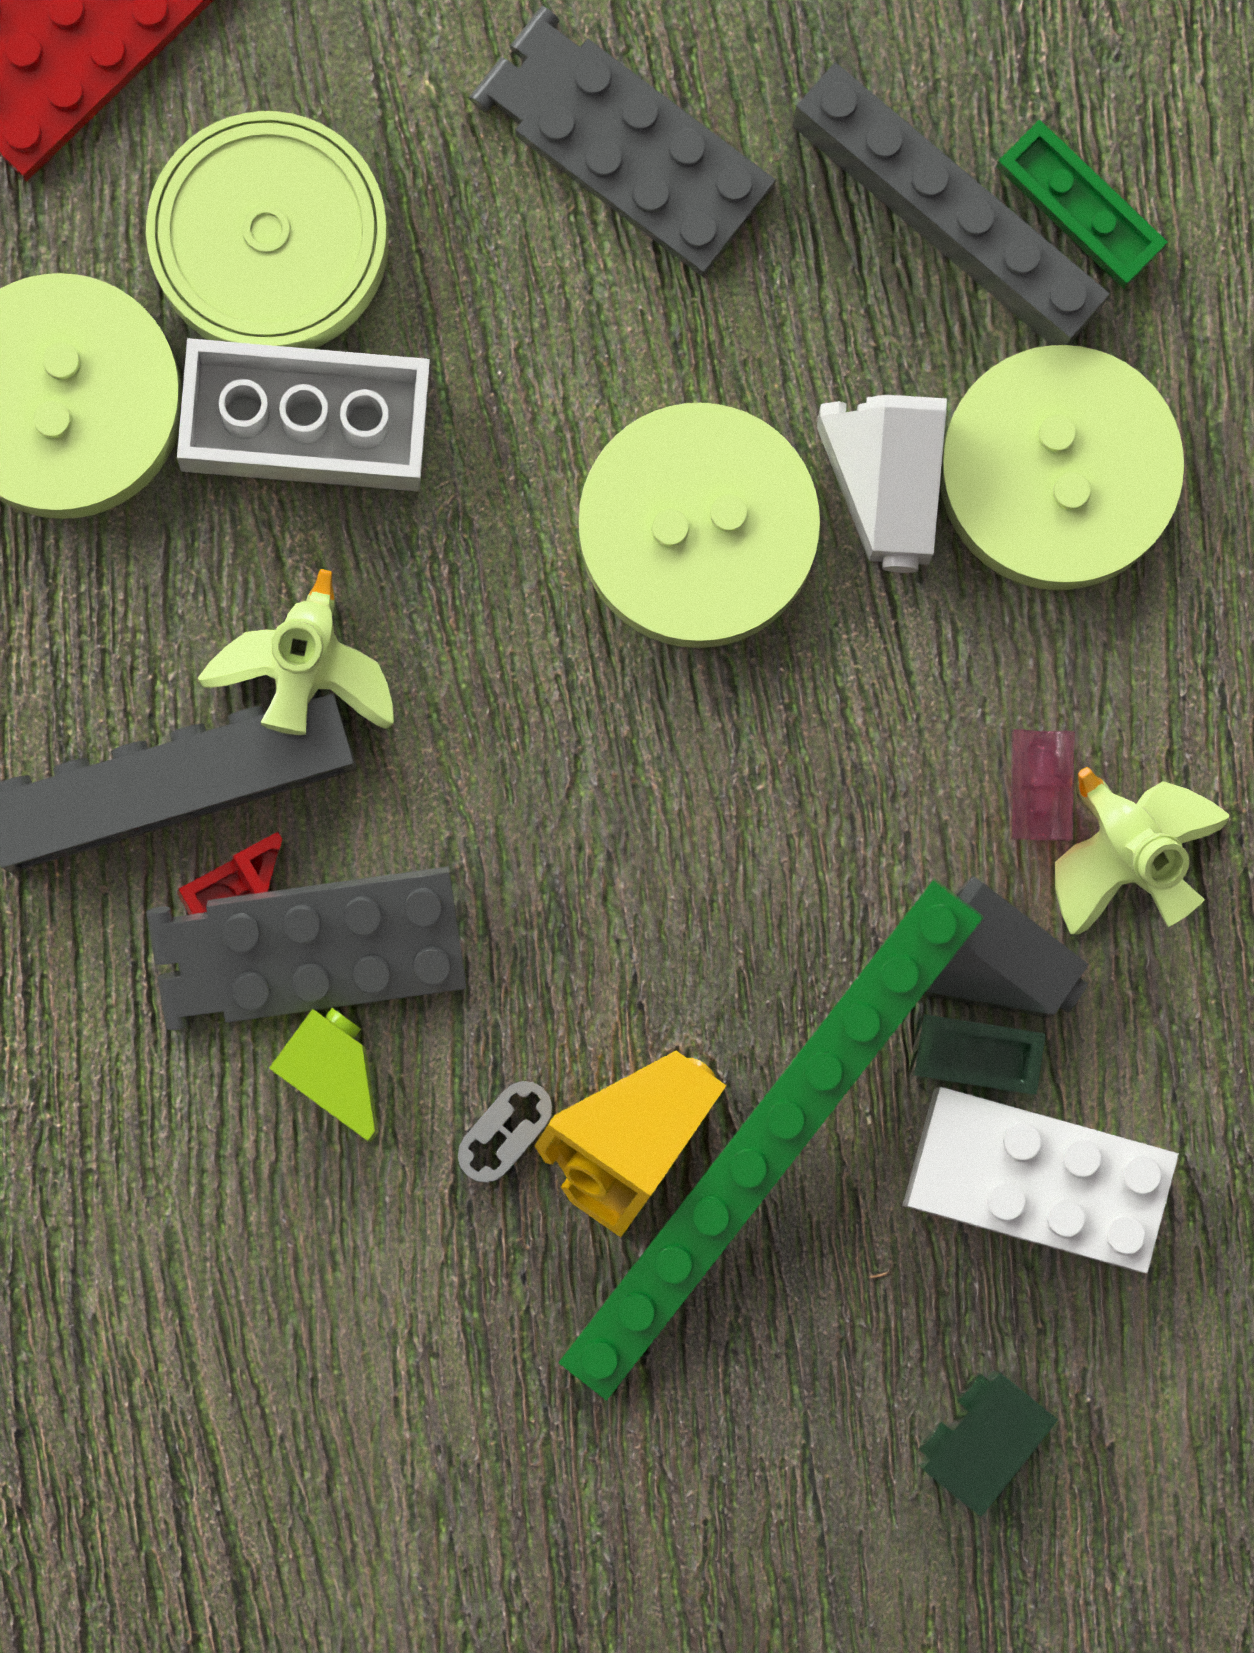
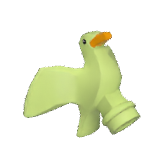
(302, 659)
(1136, 846)

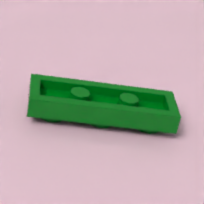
(1081, 204)

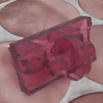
(1042, 785)

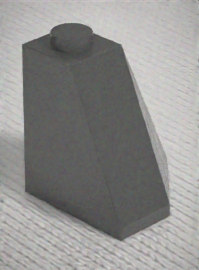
(1009, 962)

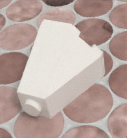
(889, 473)

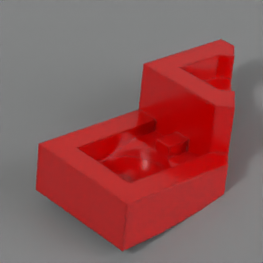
(245, 874)

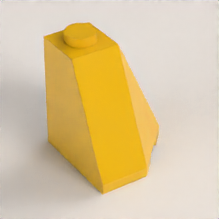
(628, 1137)

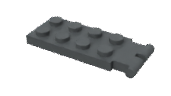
(625, 142)
(310, 948)

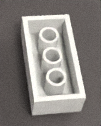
(303, 414)
(1040, 1179)

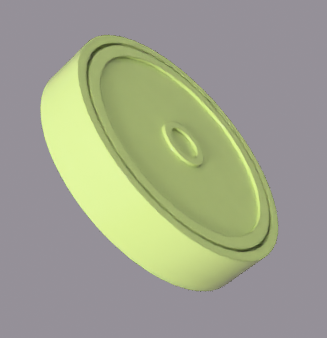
(268, 231)
(81, 396)
(1061, 467)
(698, 525)

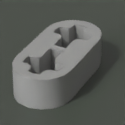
(516, 1142)

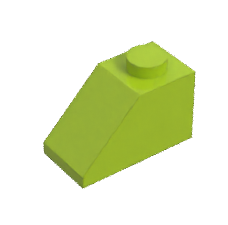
(331, 1070)

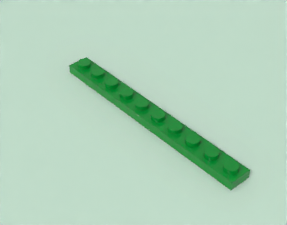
(771, 1138)

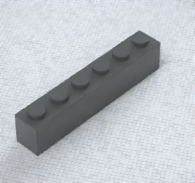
(948, 207)
(167, 783)

